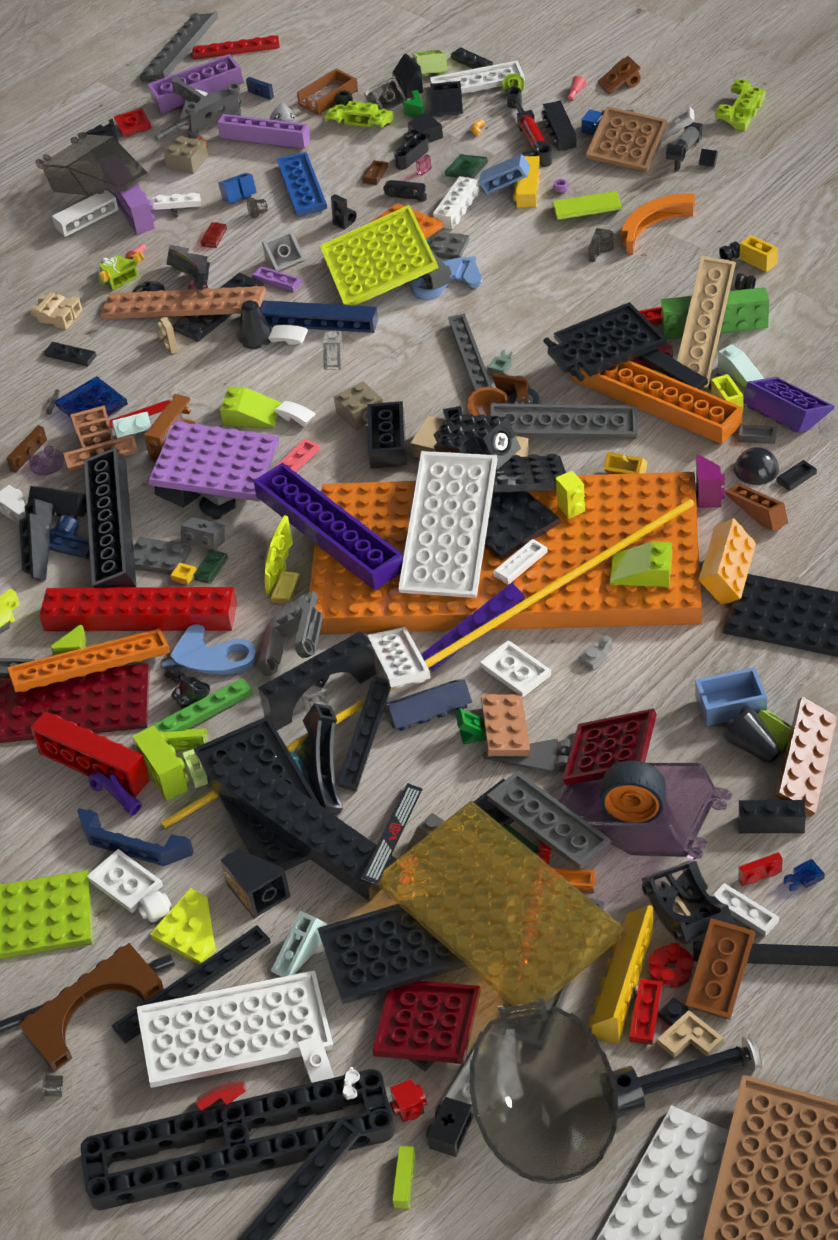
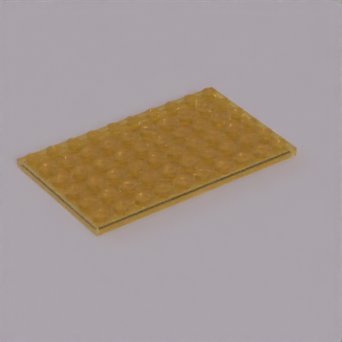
(499, 907)

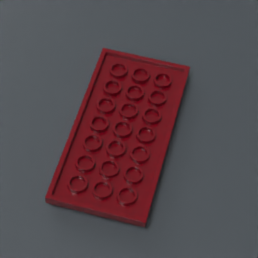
(98, 701)

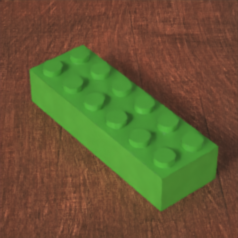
(744, 311)

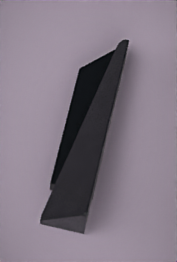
(35, 538)

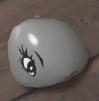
(283, 113)

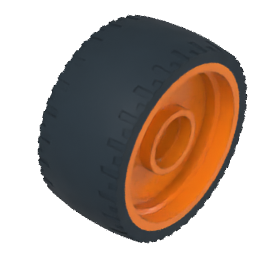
(633, 792)

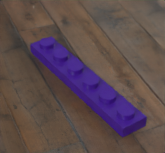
(494, 607)

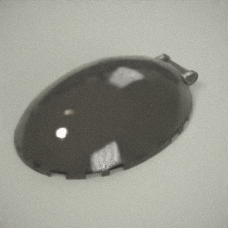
(543, 1093)

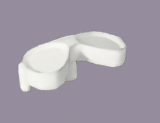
(350, 1078)

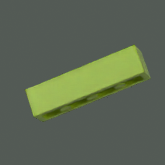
(404, 1177)

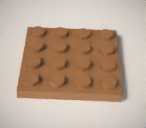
(626, 139)

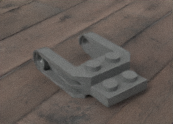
(296, 616)

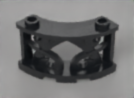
(683, 926)

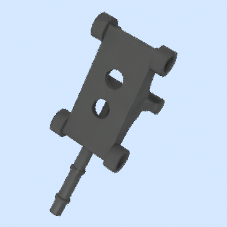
(203, 109)

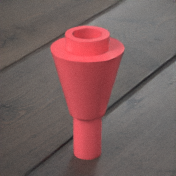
(577, 84)
(129, 255)

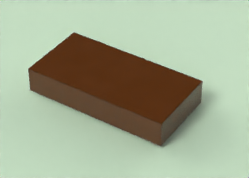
(375, 172)

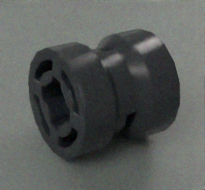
(730, 252)
(745, 282)

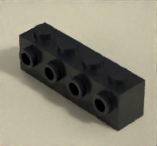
(559, 125)

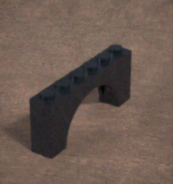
(283, 692)

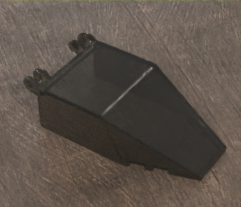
(91, 166)

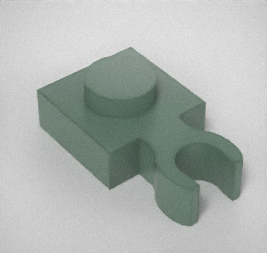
(500, 364)

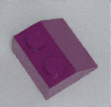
(709, 483)

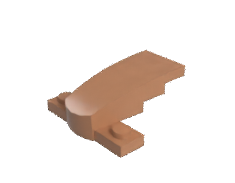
(95, 438)

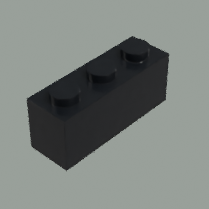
(771, 816)

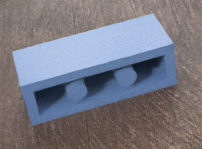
(504, 174)

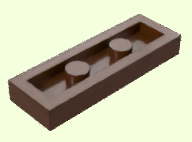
(26, 448)

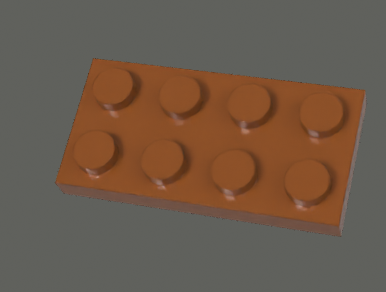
(720, 969)

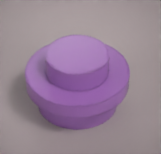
(560, 186)

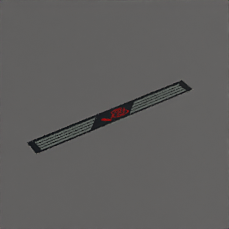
(391, 834)

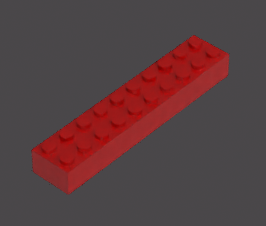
(138, 608)

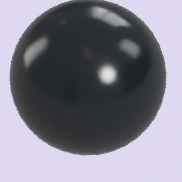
(756, 466)

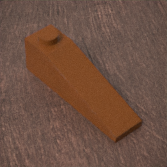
(762, 508)

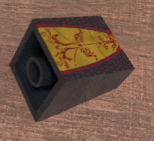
(255, 881)

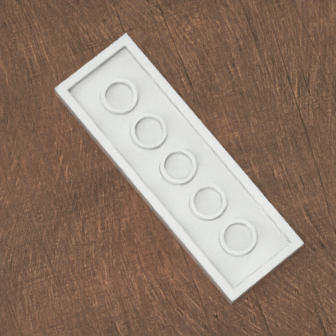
(481, 78)
(399, 657)

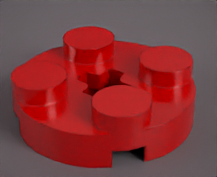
(671, 954)

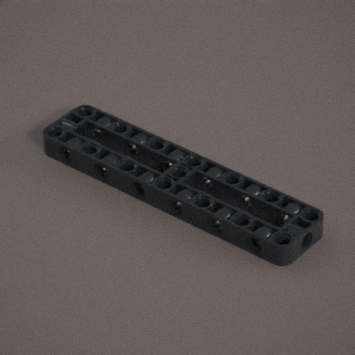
(222, 1162)

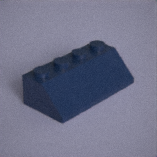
(428, 703)

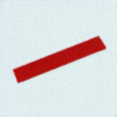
(150, 410)

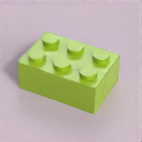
(161, 763)

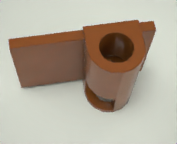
(623, 72)

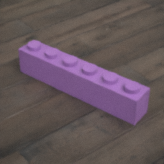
(263, 131)

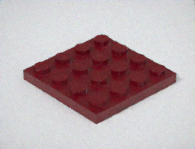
(607, 742)
(427, 1022)

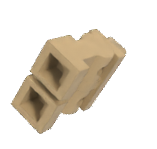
(56, 310)

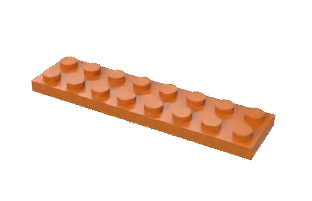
(88, 660)

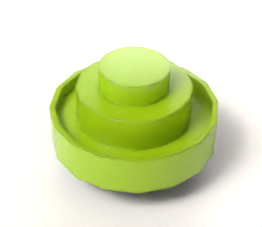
(513, 80)

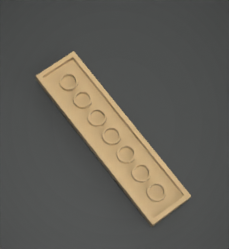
(706, 315)

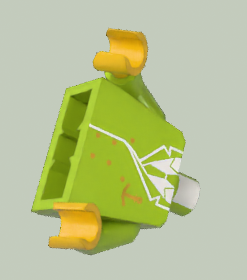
(119, 270)

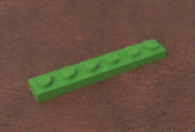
(205, 707)

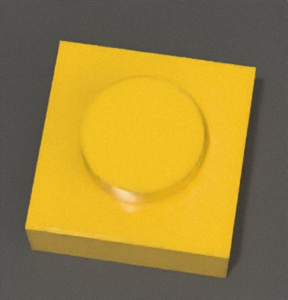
(183, 573)

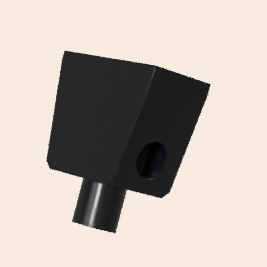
(424, 124)

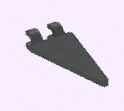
(542, 756)

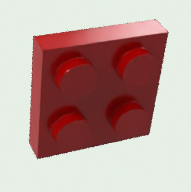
(132, 122)

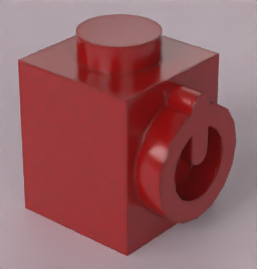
(408, 1100)

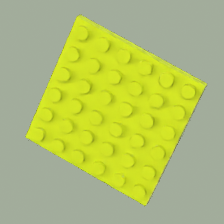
(378, 256)

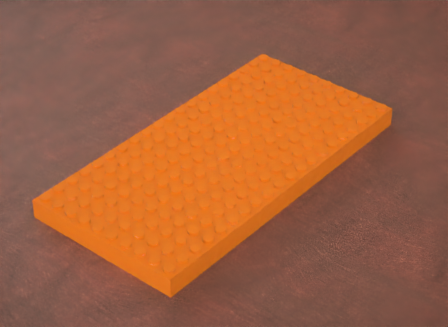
(613, 510)

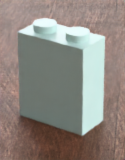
(131, 425)

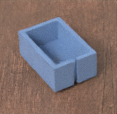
(726, 694)

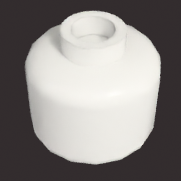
(154, 906)

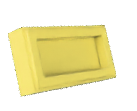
(285, 587)

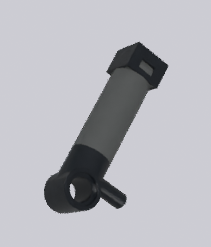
(677, 150)

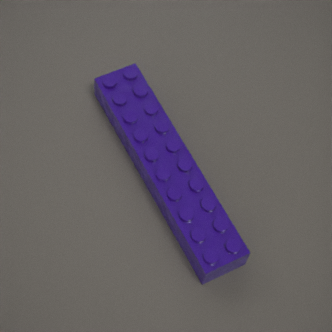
(329, 526)

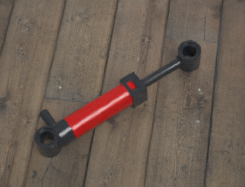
(527, 125)

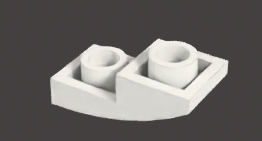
(288, 333)
(290, 410)

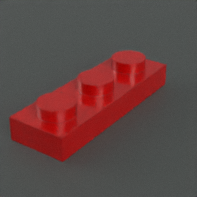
(646, 1011)

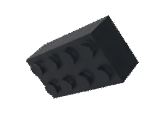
(386, 434)

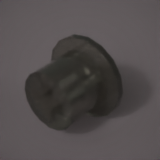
(256, 207)
(52, 1085)

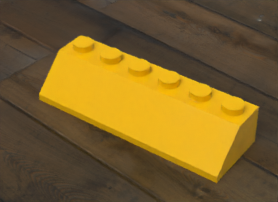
(622, 976)

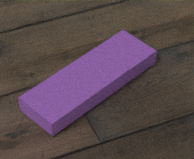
(277, 279)

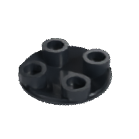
(214, 510)

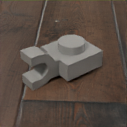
(596, 655)

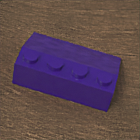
(785, 403)

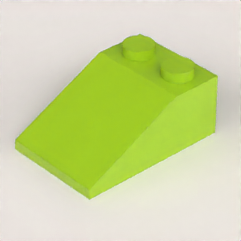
(431, 61)
(248, 409)
(643, 565)

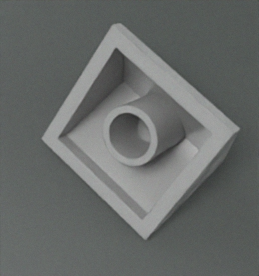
(282, 251)

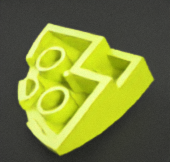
(277, 554)

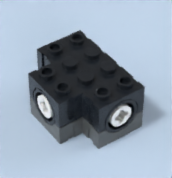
(478, 436)

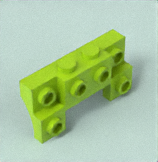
(745, 106)
(360, 114)

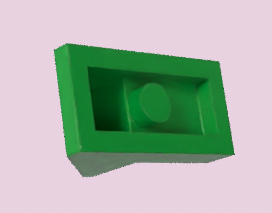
(414, 106)
(470, 726)

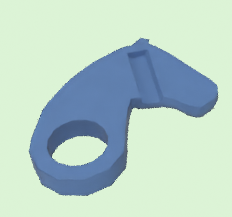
(462, 269)
(196, 656)

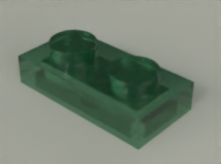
(210, 566)

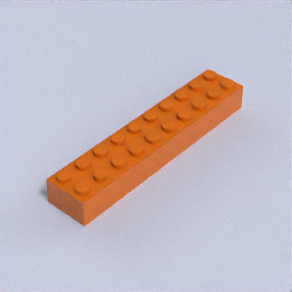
(667, 399)

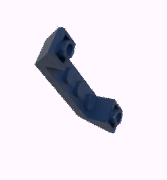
(174, 850)

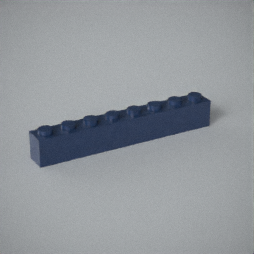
(321, 316)

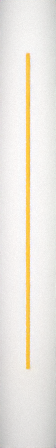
(472, 636)

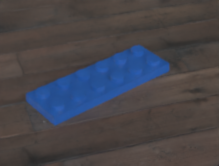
(301, 183)

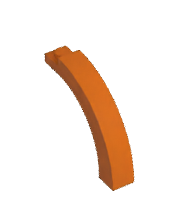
(653, 212)

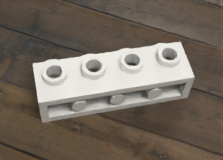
(456, 202)
(85, 213)

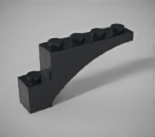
(191, 264)
(317, 756)

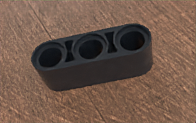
(411, 151)

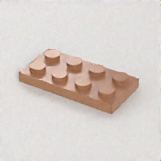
(505, 725)

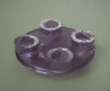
(46, 461)

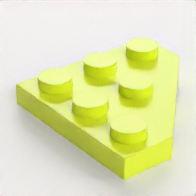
(188, 928)

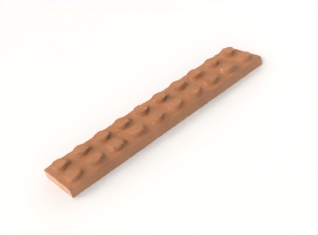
(180, 302)

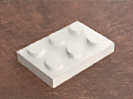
(515, 668)
(124, 880)

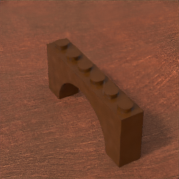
(120, 972)

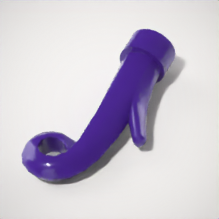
(129, 803)

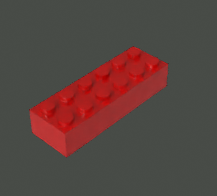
(89, 752)

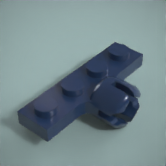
(64, 539)

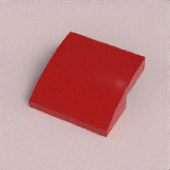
(227, 1092)

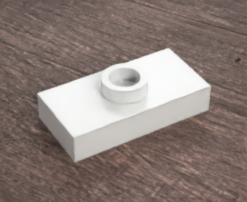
(315, 1059)

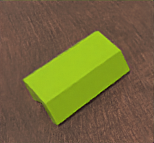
(586, 205)

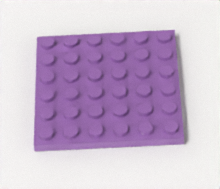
(213, 460)

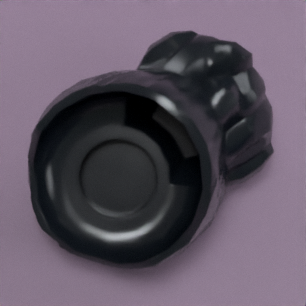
(189, 691)

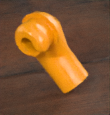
(475, 127)

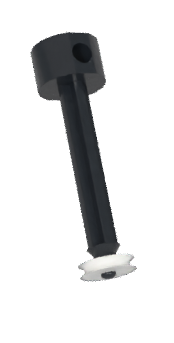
(633, 1088)

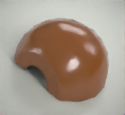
(481, 400)

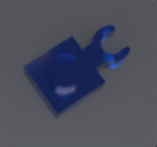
(806, 874)

